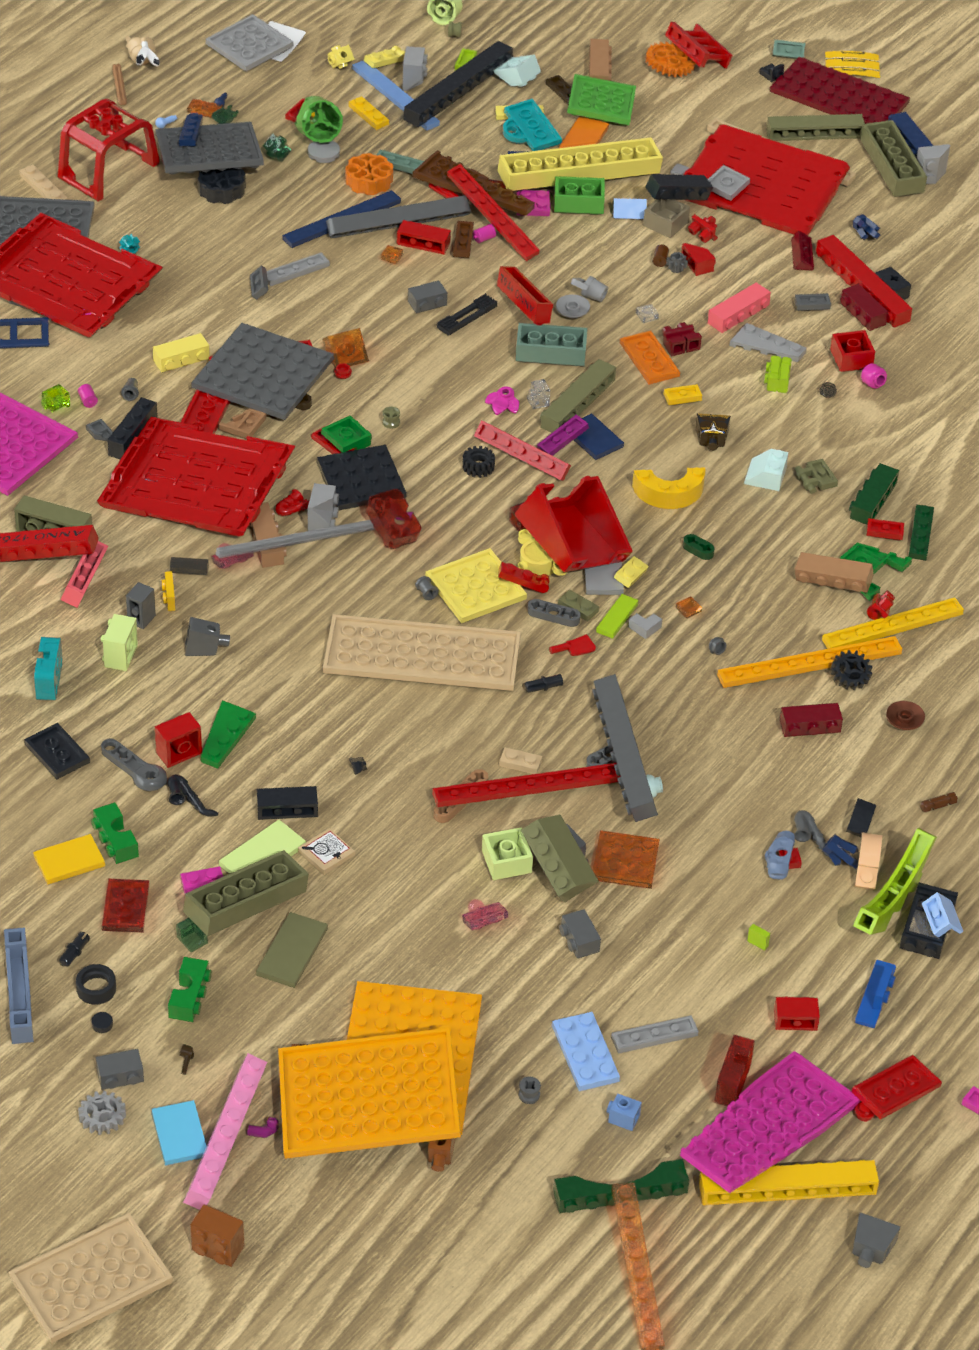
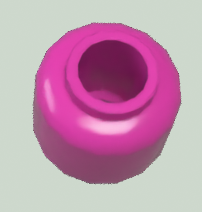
(874, 376)

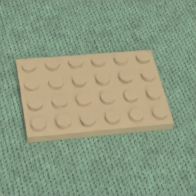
(90, 1277)

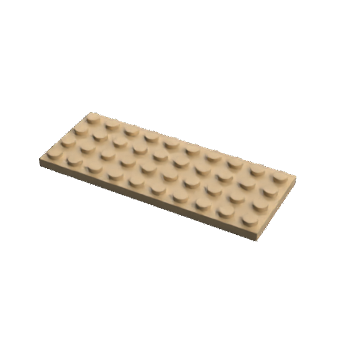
(422, 652)

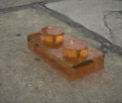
(202, 107)

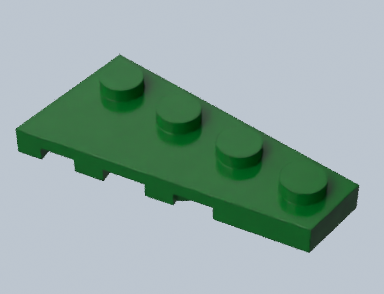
(226, 732)

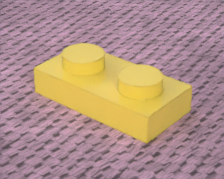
(631, 572)

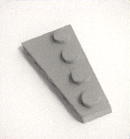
(755, 338)

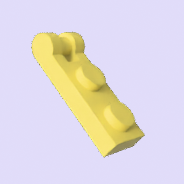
(385, 57)

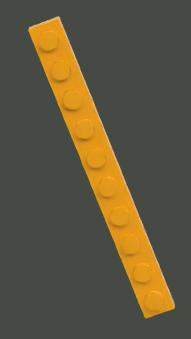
(805, 662)

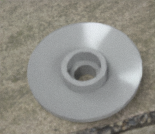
(573, 306)

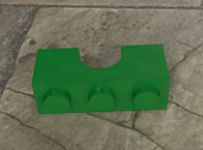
(119, 845)
(186, 1003)

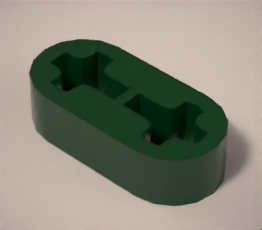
(698, 547)

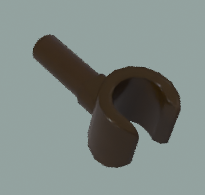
(188, 1054)

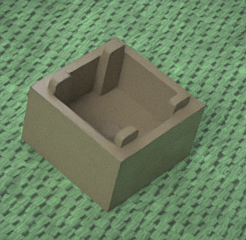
(666, 217)

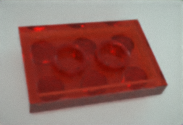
(125, 905)

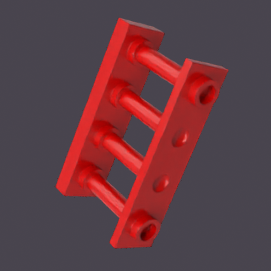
(698, 45)

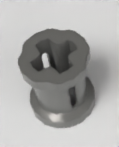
(425, 586)

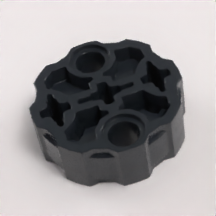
(222, 185)

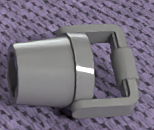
(591, 288)

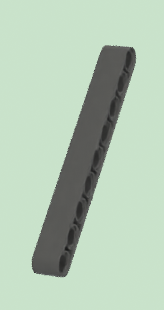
(393, 217)

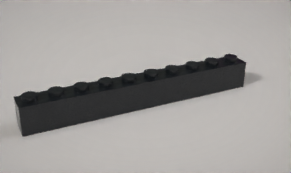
(456, 84)

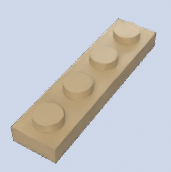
(41, 183)

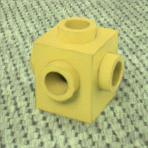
(340, 56)

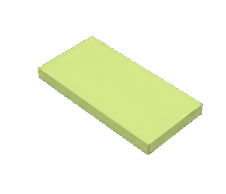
(264, 844)

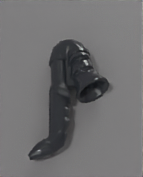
(180, 788)

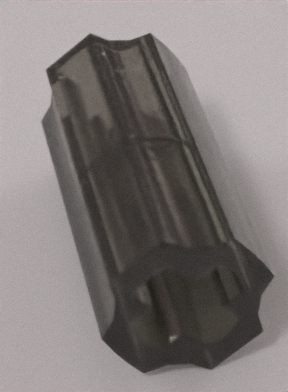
(189, 566)

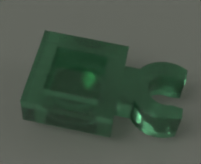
(224, 115)

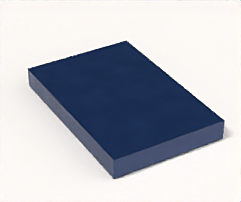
(598, 439)

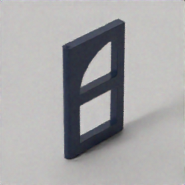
(14, 342)

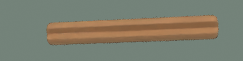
(119, 84)

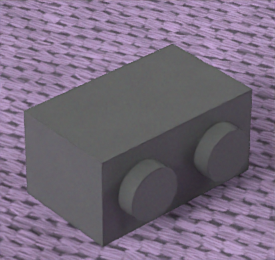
(427, 296)
(141, 604)
(580, 934)
(119, 1069)

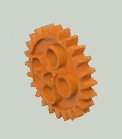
(669, 59)

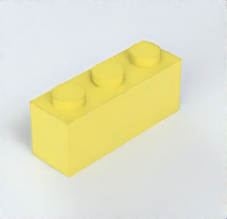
(181, 352)

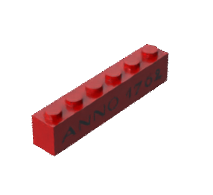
(525, 295)
(48, 543)

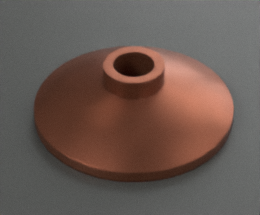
(905, 715)

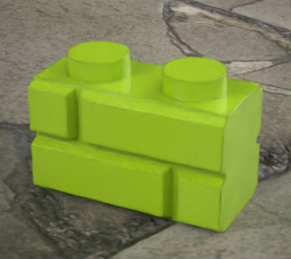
(778, 374)

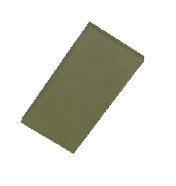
(292, 950)

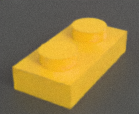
(683, 394)
(168, 596)

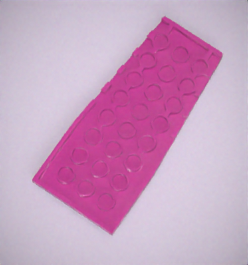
(769, 1122)

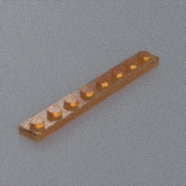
(637, 1267)

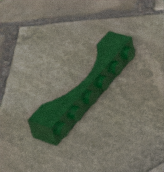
(579, 1194)

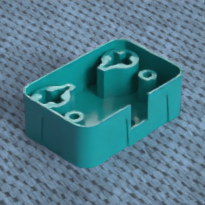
(48, 668)

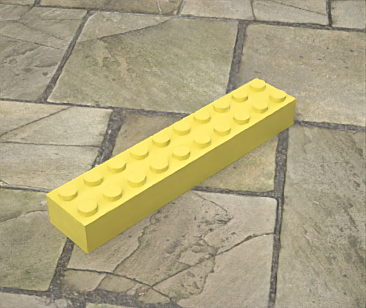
(591, 161)

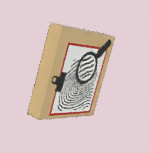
(326, 851)

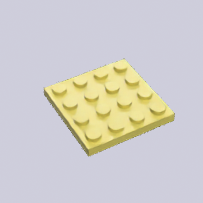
(473, 586)

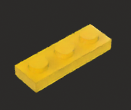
(368, 113)

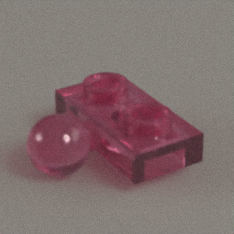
(227, 562)
(481, 916)

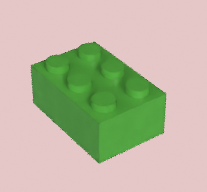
(579, 195)

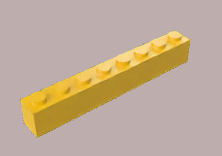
(797, 1183)

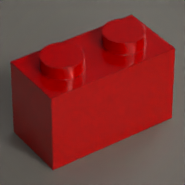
(796, 1013)

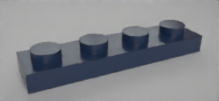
(191, 130)

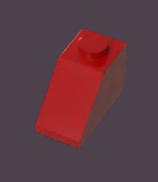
(699, 259)

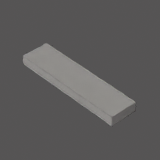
(297, 269)
(654, 1034)

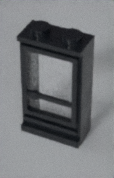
(917, 931)

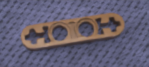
(451, 811)

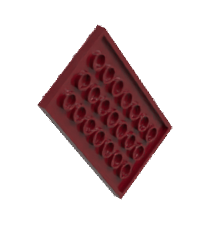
(837, 92)

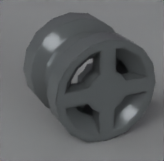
(529, 1090)

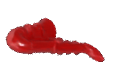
(291, 504)

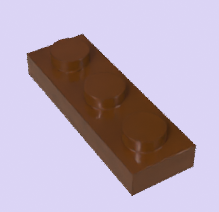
(463, 239)

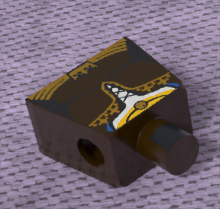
(712, 430)

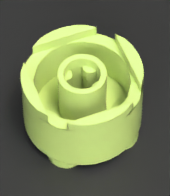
(444, 10)

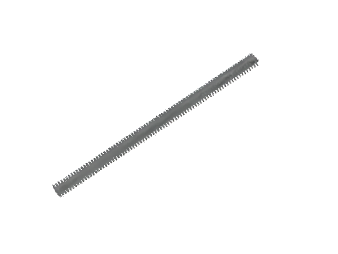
(302, 537)

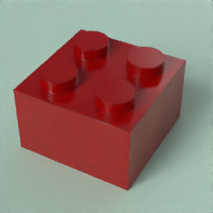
(852, 350)
(178, 739)

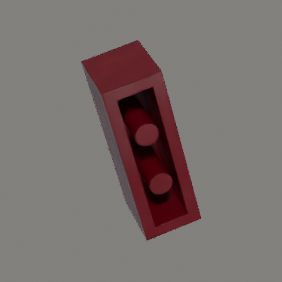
(863, 307)
(811, 719)

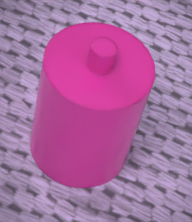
(484, 233)
(87, 395)

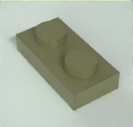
(585, 607)

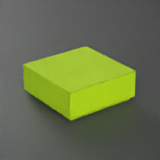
(758, 937)

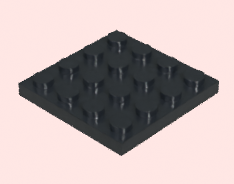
(360, 475)

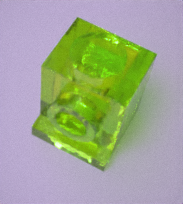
(55, 398)

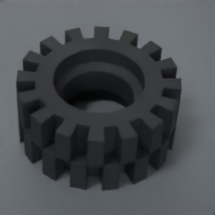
(478, 468)

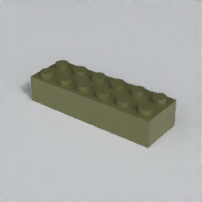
(893, 158)
(245, 892)

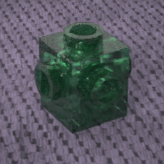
(277, 147)

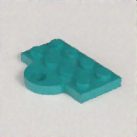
(529, 126)

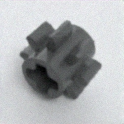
(677, 262)

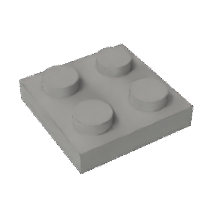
(728, 182)

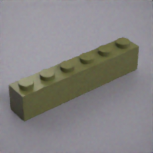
(814, 127)
(578, 395)

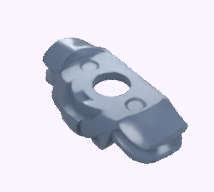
(779, 865)

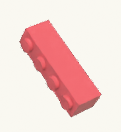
(739, 307)
(83, 575)

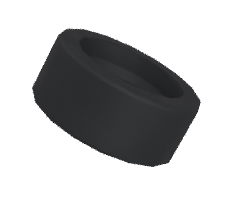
(96, 997)

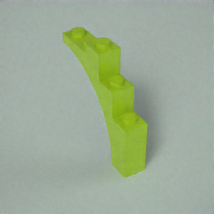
(877, 913)

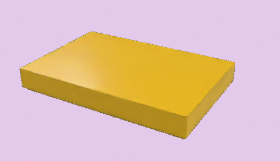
(69, 859)

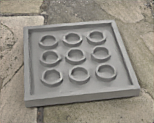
(249, 42)

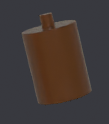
(660, 255)

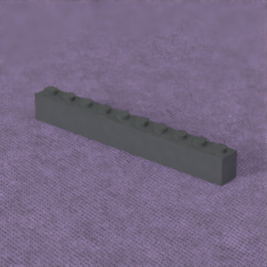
(625, 749)

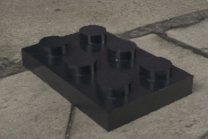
(57, 751)

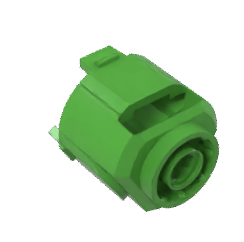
(326, 122)

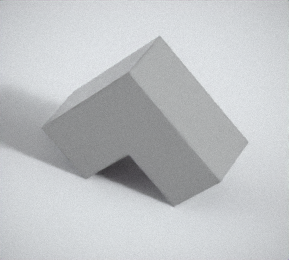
(643, 626)

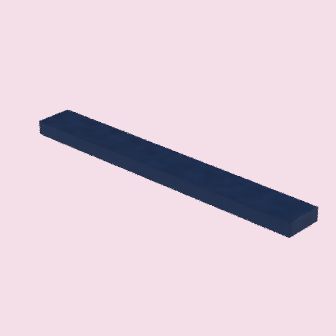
(320, 227)

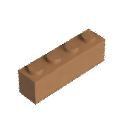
(600, 59)
(264, 528)
(834, 572)

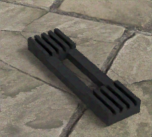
(483, 303)

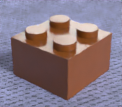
(217, 1235)

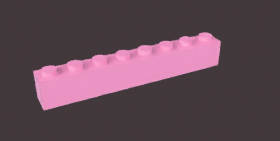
(225, 1132)

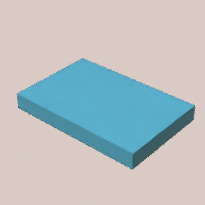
(179, 1132)

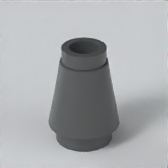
(130, 390)

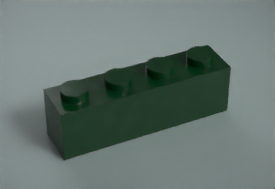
(874, 493)

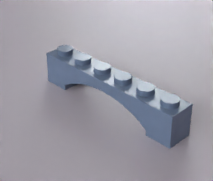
(18, 986)

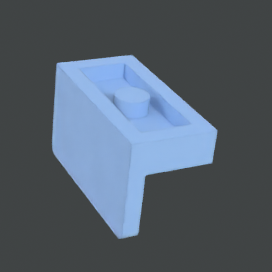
(629, 208)
(941, 915)

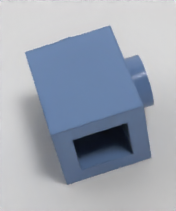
(624, 1112)

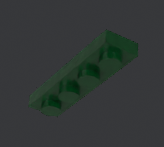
(921, 532)

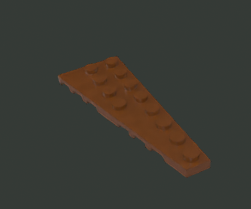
(435, 172)

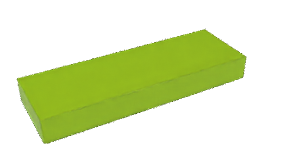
(617, 616)

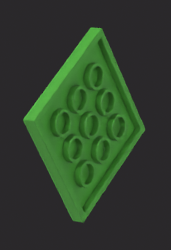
(601, 99)

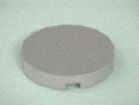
(323, 152)

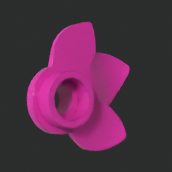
(502, 402)

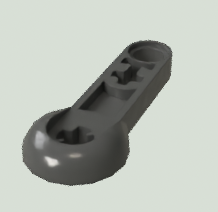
(135, 766)

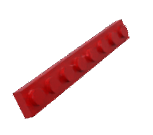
(493, 212)

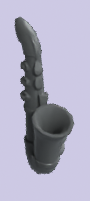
(806, 827)

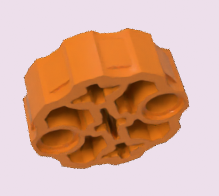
(369, 174)

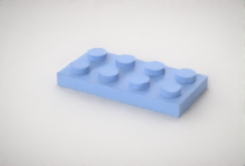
(585, 1051)

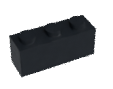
(287, 802)

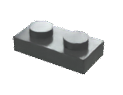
(259, 282)
(812, 301)

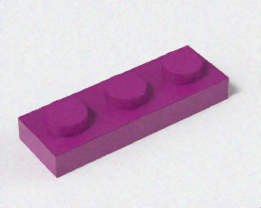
(563, 435)

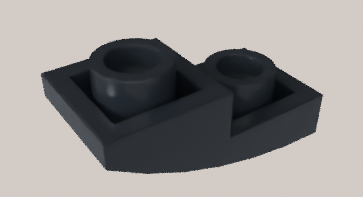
(861, 817)

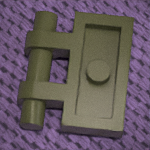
(821, 476)

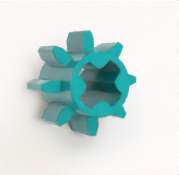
(129, 243)

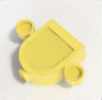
(534, 557)

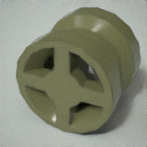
(455, 29)
(391, 417)

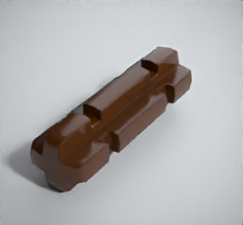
(938, 802)

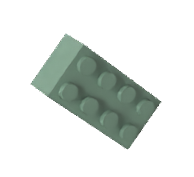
(551, 344)

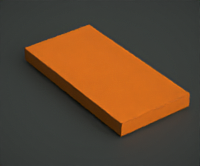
(585, 132)
(649, 357)

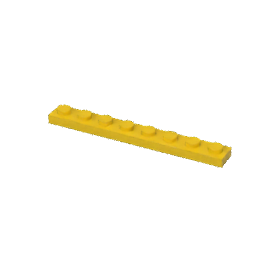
(894, 623)

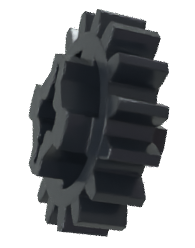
(851, 670)

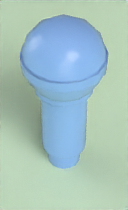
(162, 122)

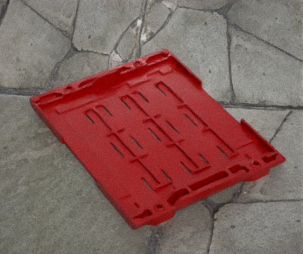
(786, 184)
(63, 273)
(195, 476)

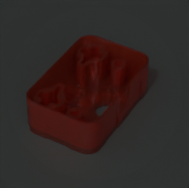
(382, 512)
(734, 1070)

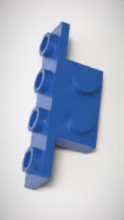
(876, 993)

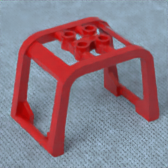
(110, 117)

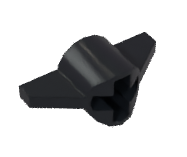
(358, 764)

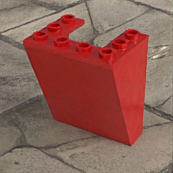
(576, 529)

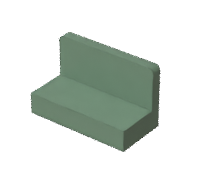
(788, 49)

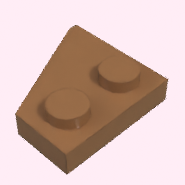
(244, 424)

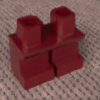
(681, 339)

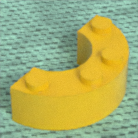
(666, 493)

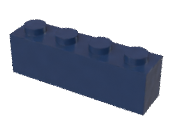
(910, 131)

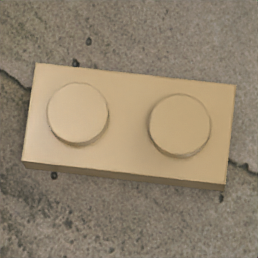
(520, 761)

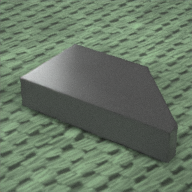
(99, 430)

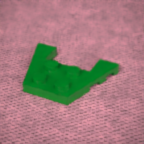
(878, 559)

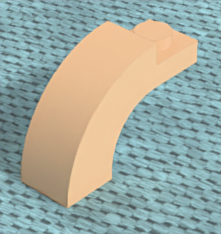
(868, 860)

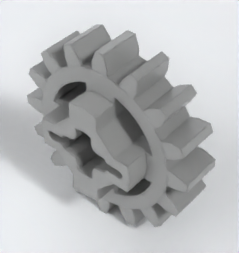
(102, 1112)

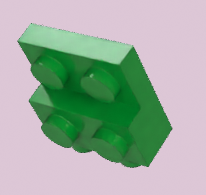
(347, 434)

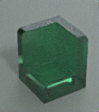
(191, 935)

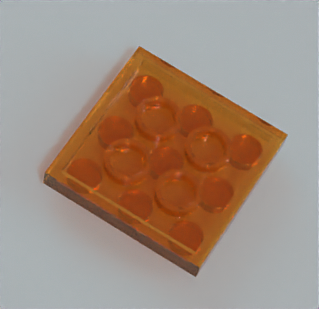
(626, 859)

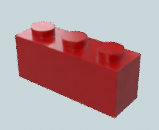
(423, 237)

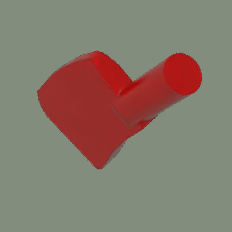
(576, 647)

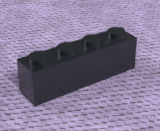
(679, 187)
(131, 427)

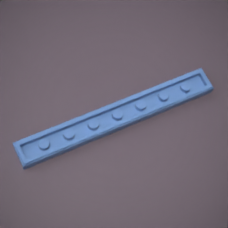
(389, 89)

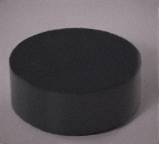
(102, 1022)

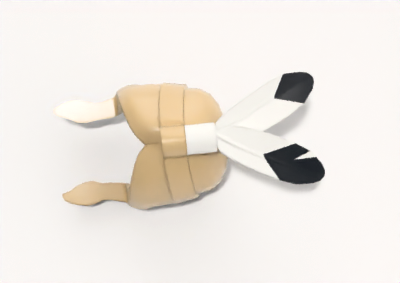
(142, 50)

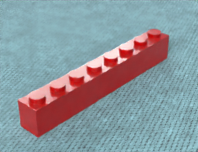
(855, 272)

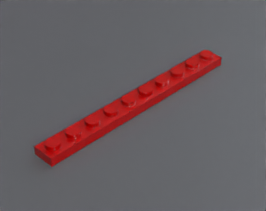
(525, 785)

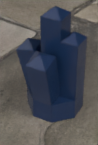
(863, 224)
(840, 848)

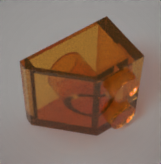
(347, 347)

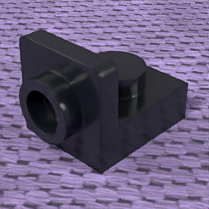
(772, 72)

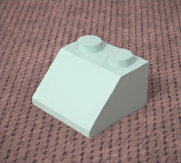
(518, 70)
(767, 469)

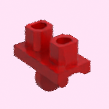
(706, 226)
(880, 605)

